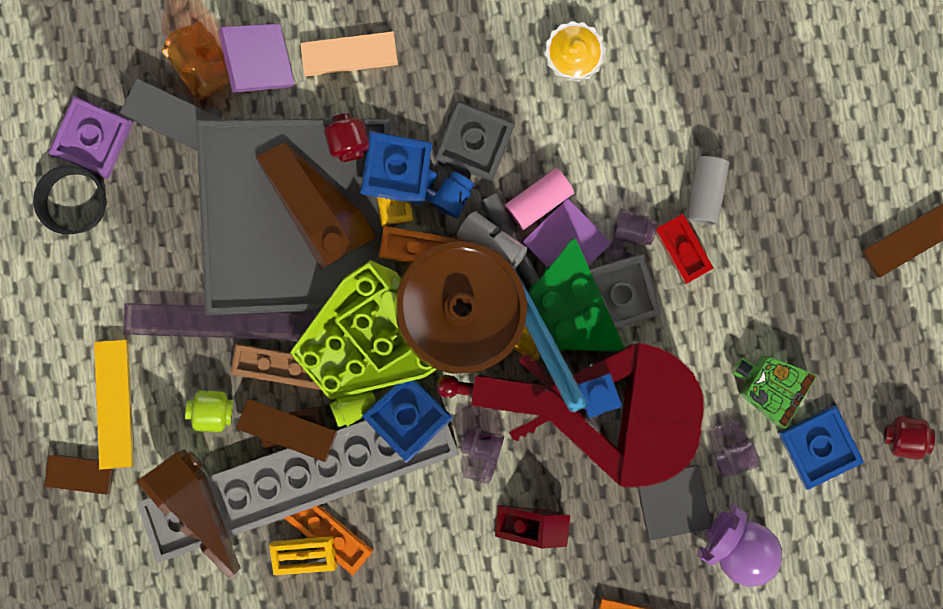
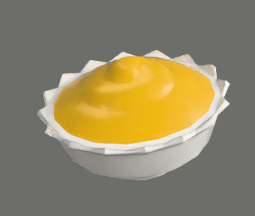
(575, 51)

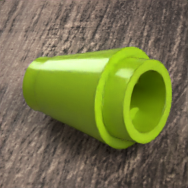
(351, 408)

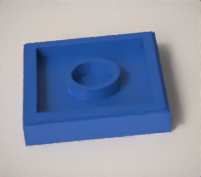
(396, 168)
(407, 418)
(820, 447)

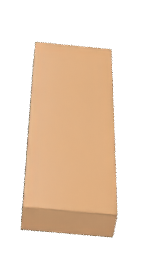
(349, 53)

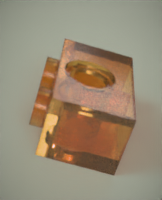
(197, 60)

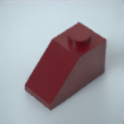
(532, 526)

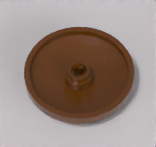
(460, 307)

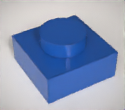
(600, 395)

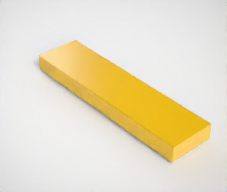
(114, 404)

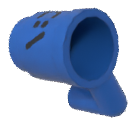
(451, 195)

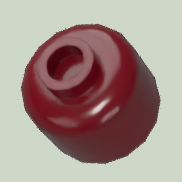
(346, 138)
(909, 437)

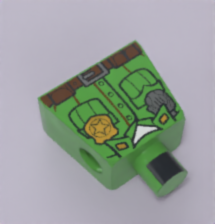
(773, 387)

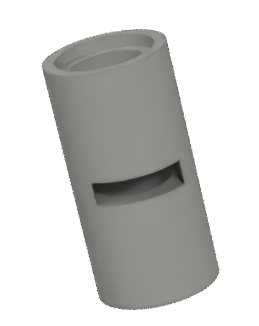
(708, 190)
(483, 232)

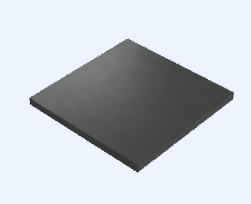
(248, 239)

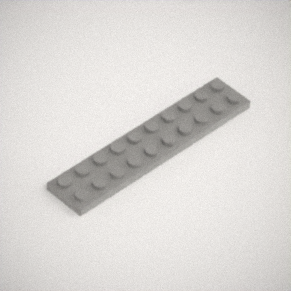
(293, 483)

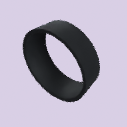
(41, 197)

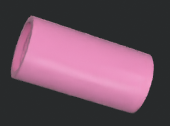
(539, 198)

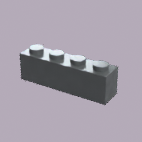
(166, 113)

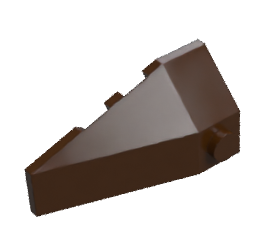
(319, 210)
(183, 489)

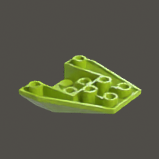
(356, 337)

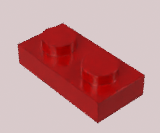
(683, 249)

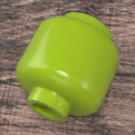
(209, 411)

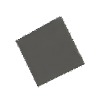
(474, 141)
(675, 505)

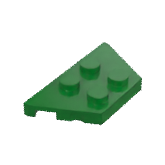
(573, 304)

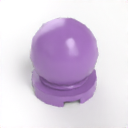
(744, 549)

